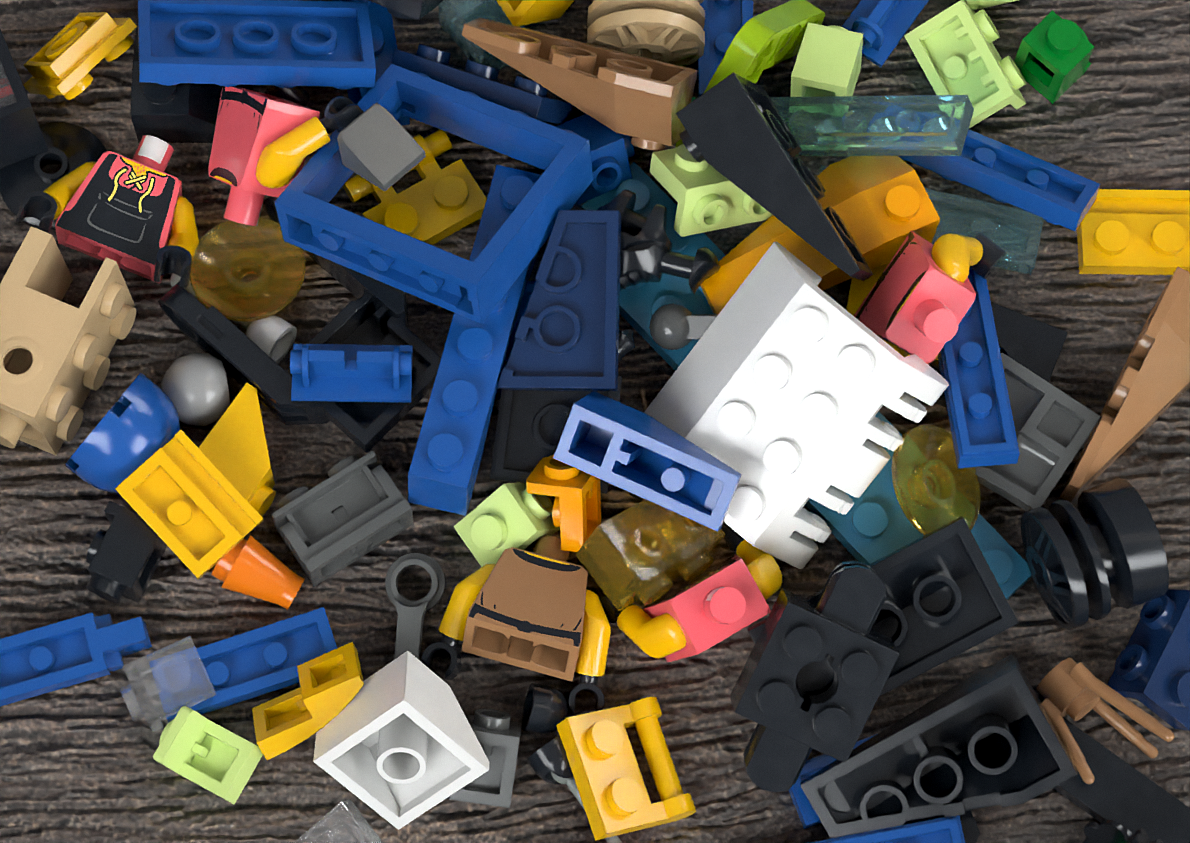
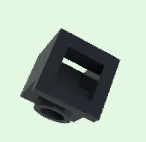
(123, 556)

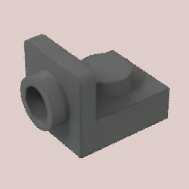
(500, 744)

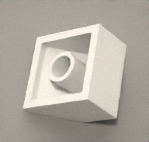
(401, 742)

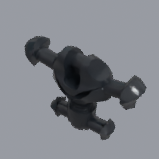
(649, 254)

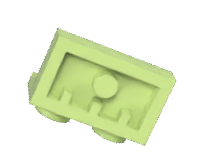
(962, 60)

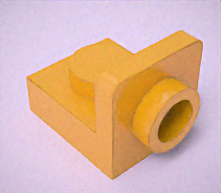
(575, 503)

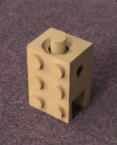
(51, 348)

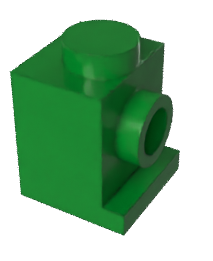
(1061, 48)

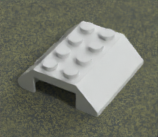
(791, 403)

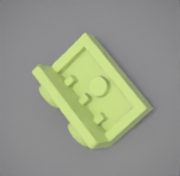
(703, 194)

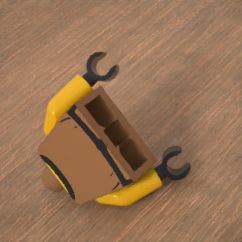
(529, 615)

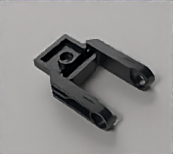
(373, 319)

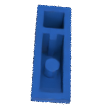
(646, 459)

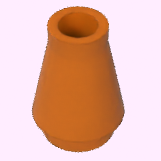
(258, 573)

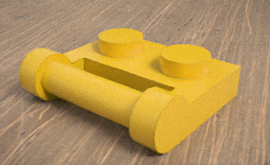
(609, 772)

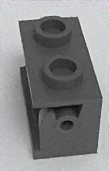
(341, 517)

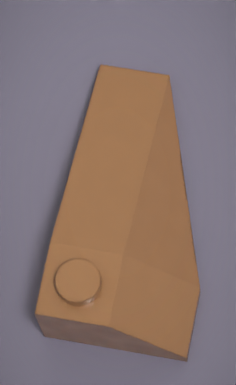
(611, 86)
(1147, 386)

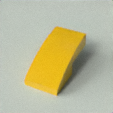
(324, 691)

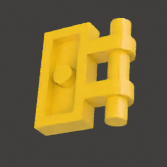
(431, 208)

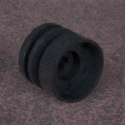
(1095, 553)

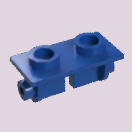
(883, 25)
(351, 373)

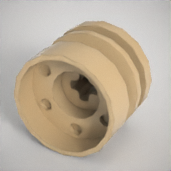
(649, 28)

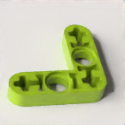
(766, 41)

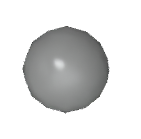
(197, 388)

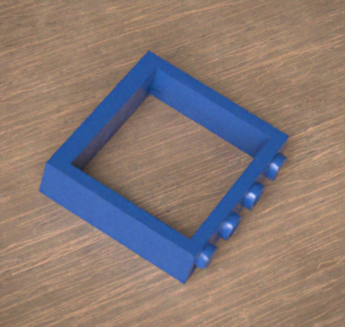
(409, 263)

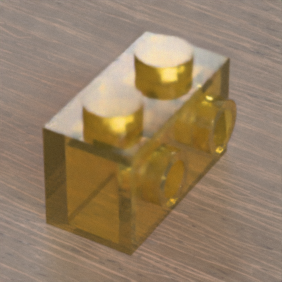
(645, 551)

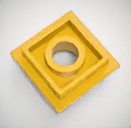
(74, 51)

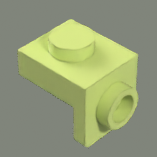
(506, 521)
(207, 754)

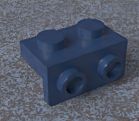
(1158, 659)

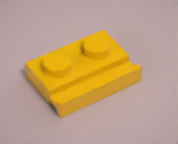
(1135, 233)
(189, 504)

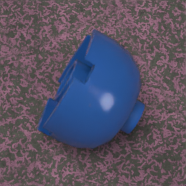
(126, 436)

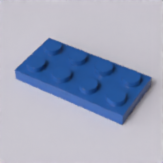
(256, 43)

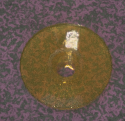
(240, 249)
(930, 483)

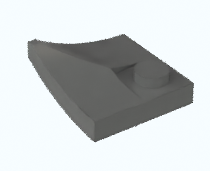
(1048, 435)

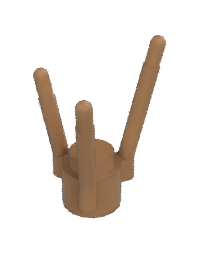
(1075, 692)

